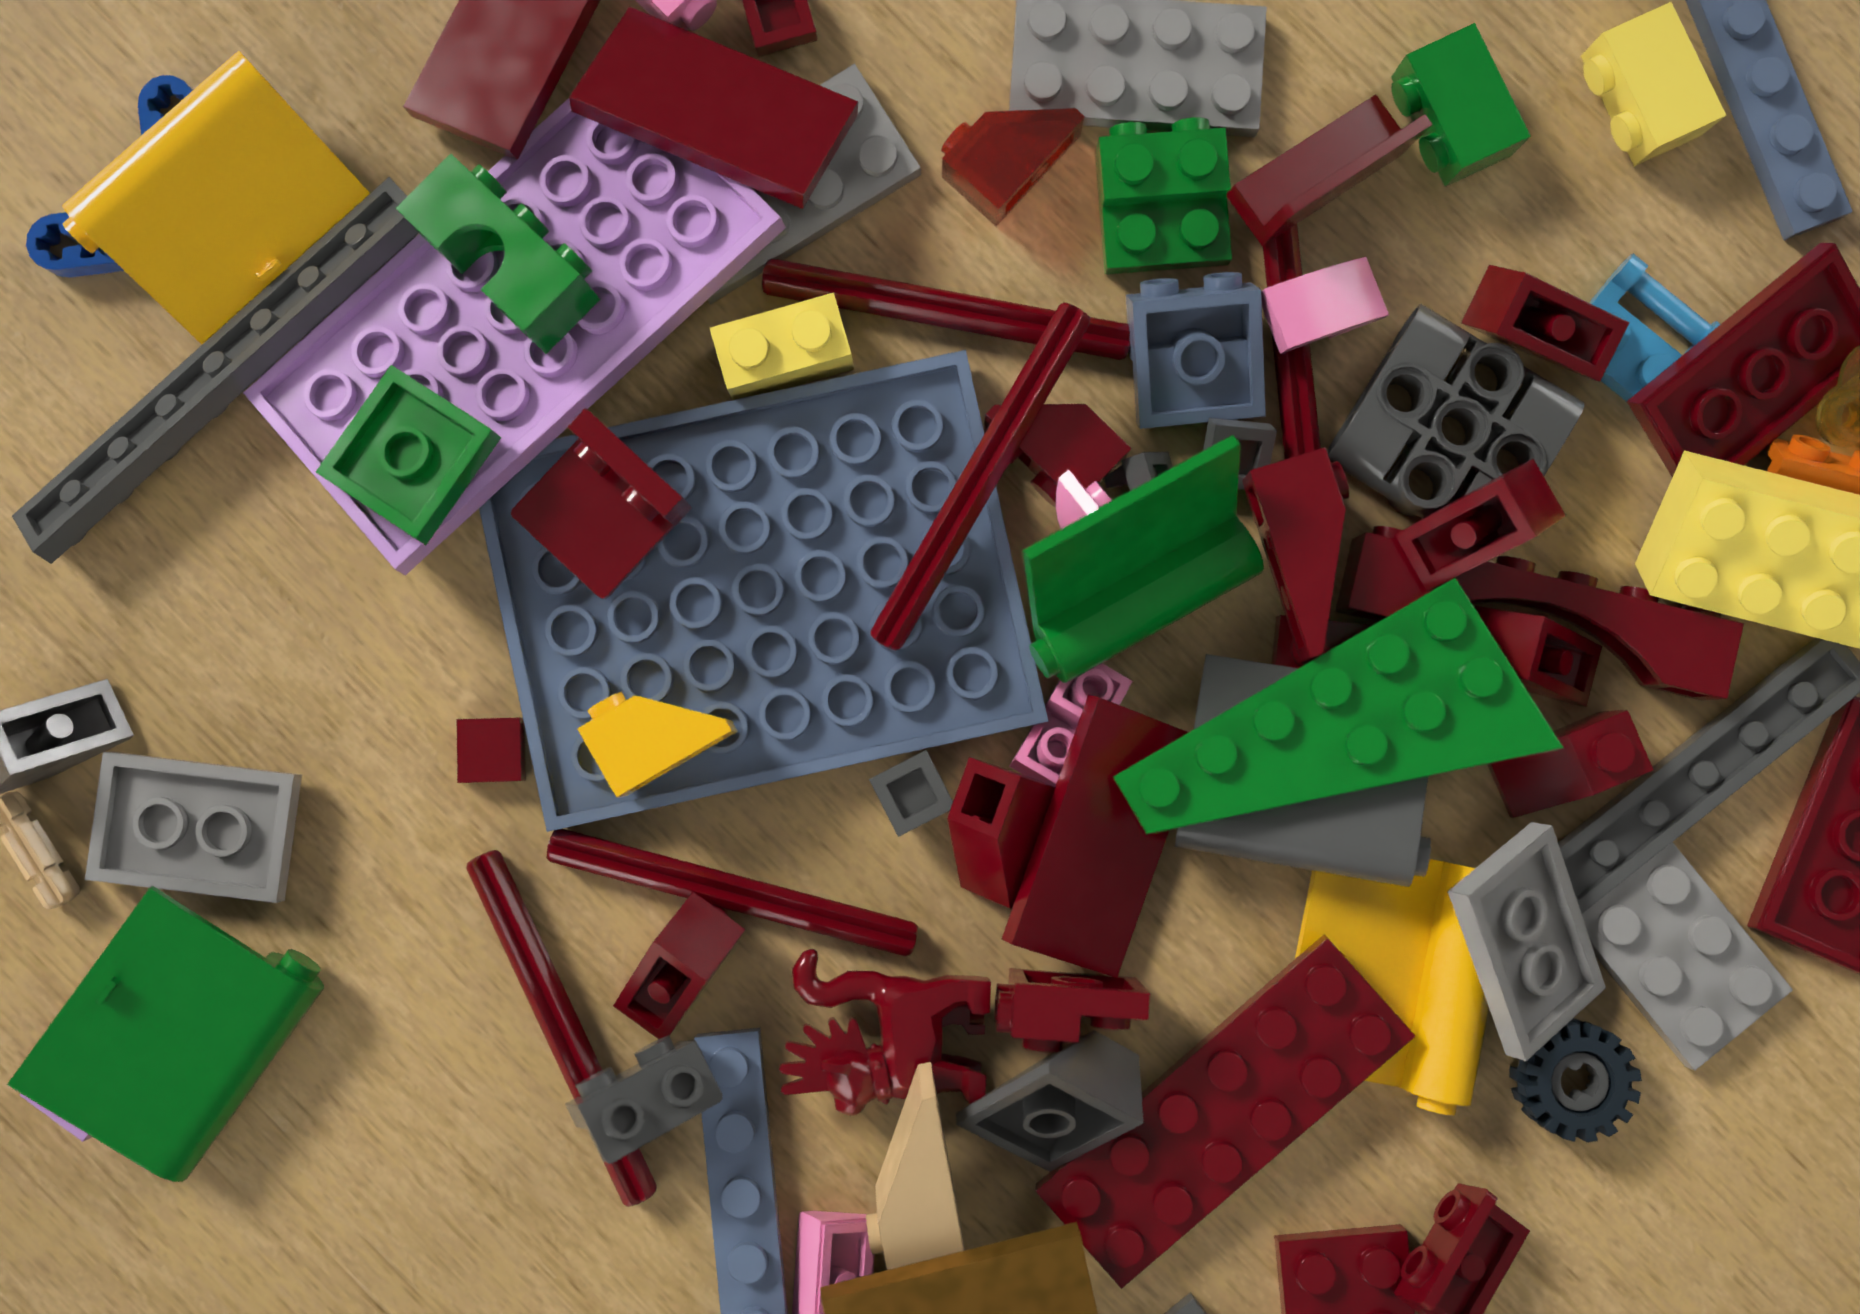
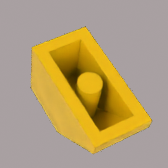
(647, 738)

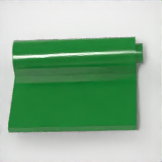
(1139, 563)
(167, 1036)

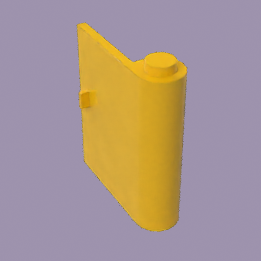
(215, 199)
(1420, 966)

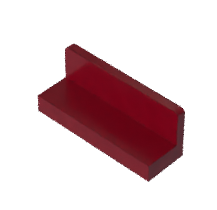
(1322, 168)

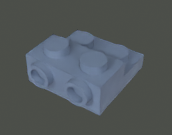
(1196, 351)

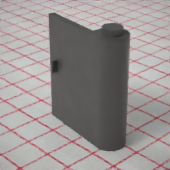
(1351, 834)

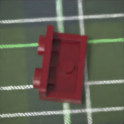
(1462, 1255)

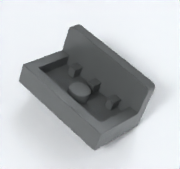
(645, 1100)

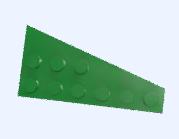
(1378, 710)

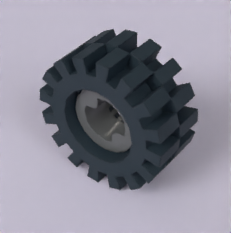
(1584, 1111)

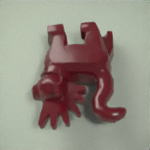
(910, 1029)

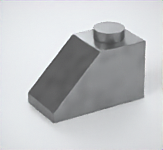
(58, 733)

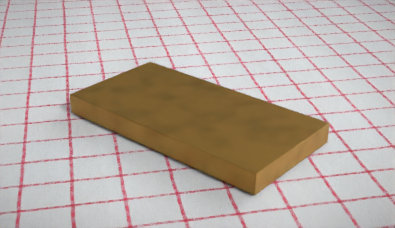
(1014, 1276)

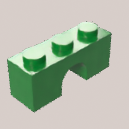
(466, 219)

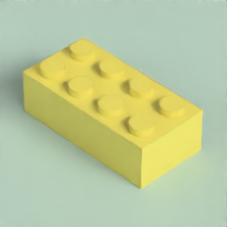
(1757, 548)

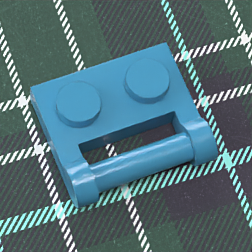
(1641, 351)

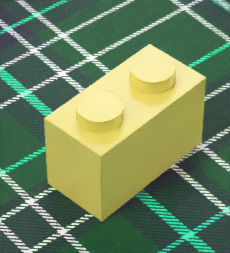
(1651, 84)
(782, 347)

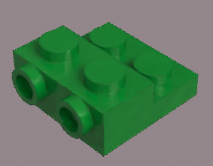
(1163, 197)

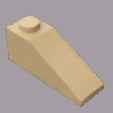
(915, 1186)

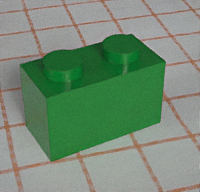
(1464, 100)

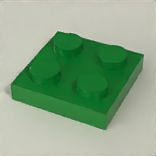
(408, 454)

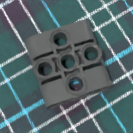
(1521, 421)

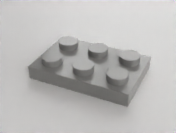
(193, 827)
(1527, 940)
(1682, 957)

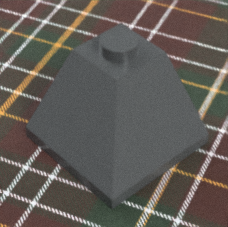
(1062, 1103)

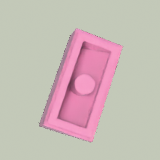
(828, 1251)

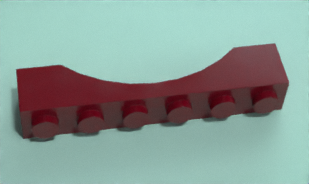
(1660, 645)

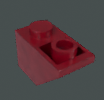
(1065, 440)
(996, 828)

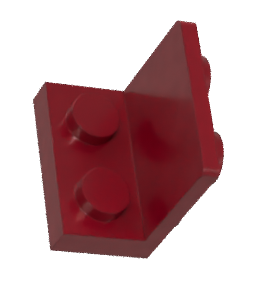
(600, 508)

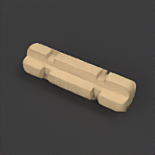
(35, 853)

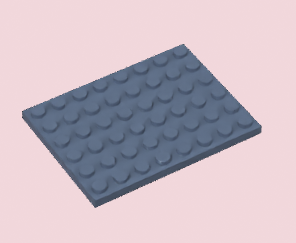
(772, 593)

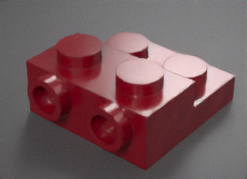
(1049, 1004)

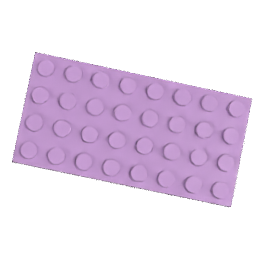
(657, 249)

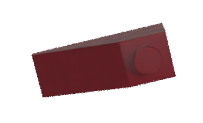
(1301, 528)

